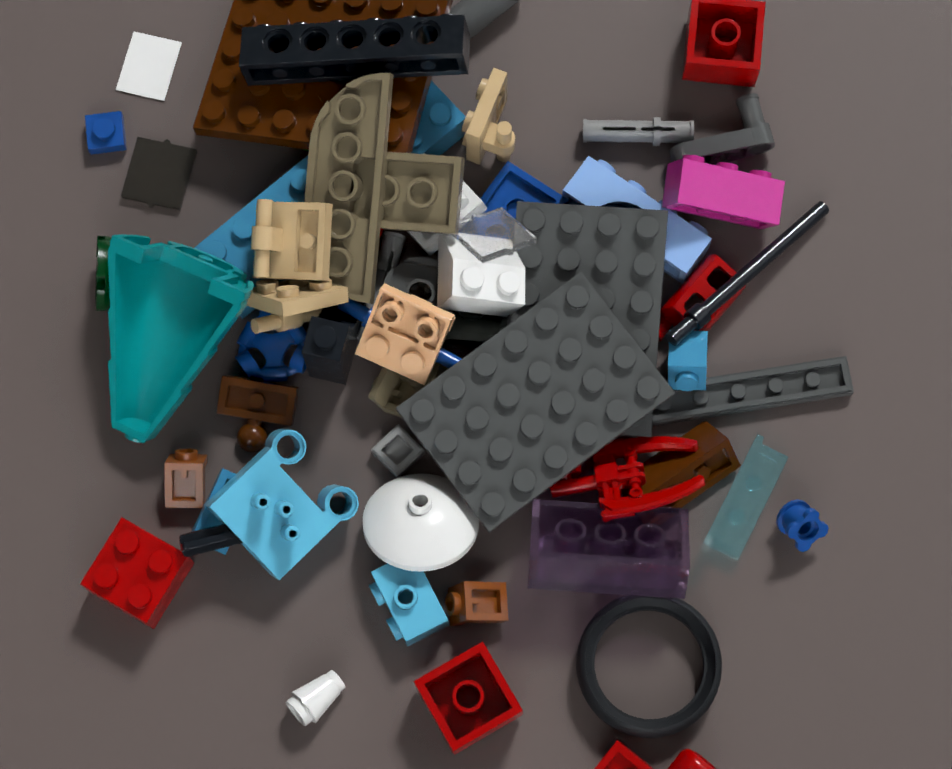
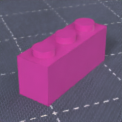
(723, 192)

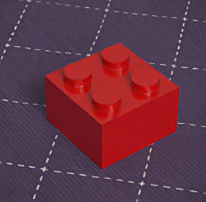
(724, 41)
(137, 573)
(468, 698)

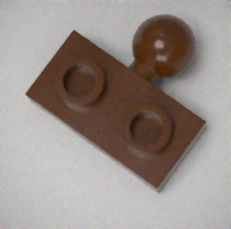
(258, 403)

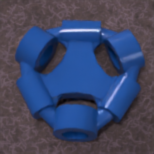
(274, 349)

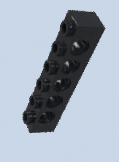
(336, 60)

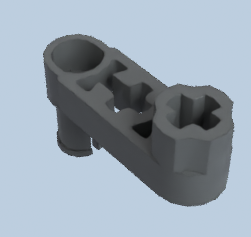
(734, 145)

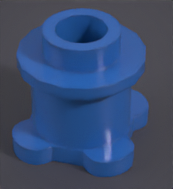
(801, 524)

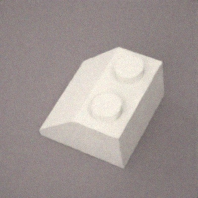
(476, 286)

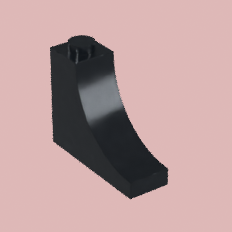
(331, 344)

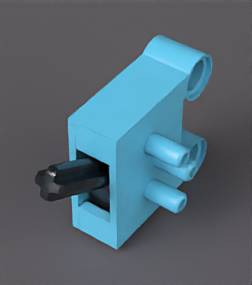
(270, 511)

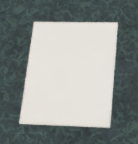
(148, 66)

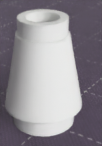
(315, 697)

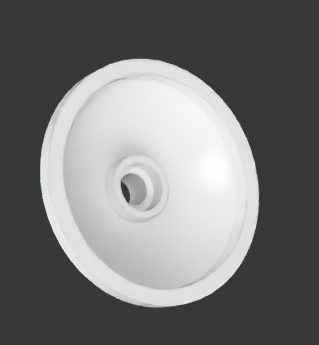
(415, 535)

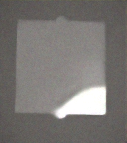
(493, 235)

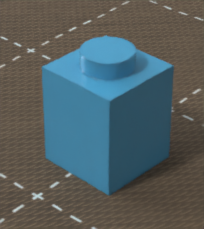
(688, 362)

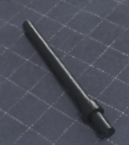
(700, 314)

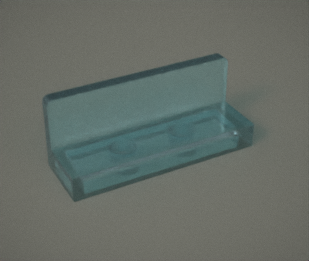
(745, 499)

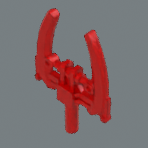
(611, 478)

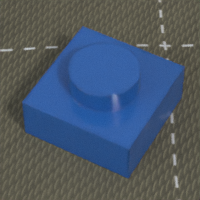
(105, 132)

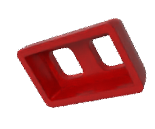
(698, 285)

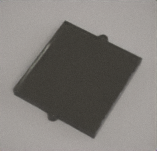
(159, 173)

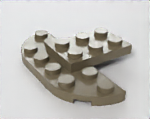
(374, 186)

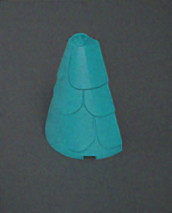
(164, 326)

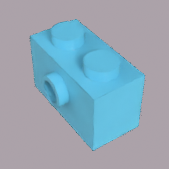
(410, 601)

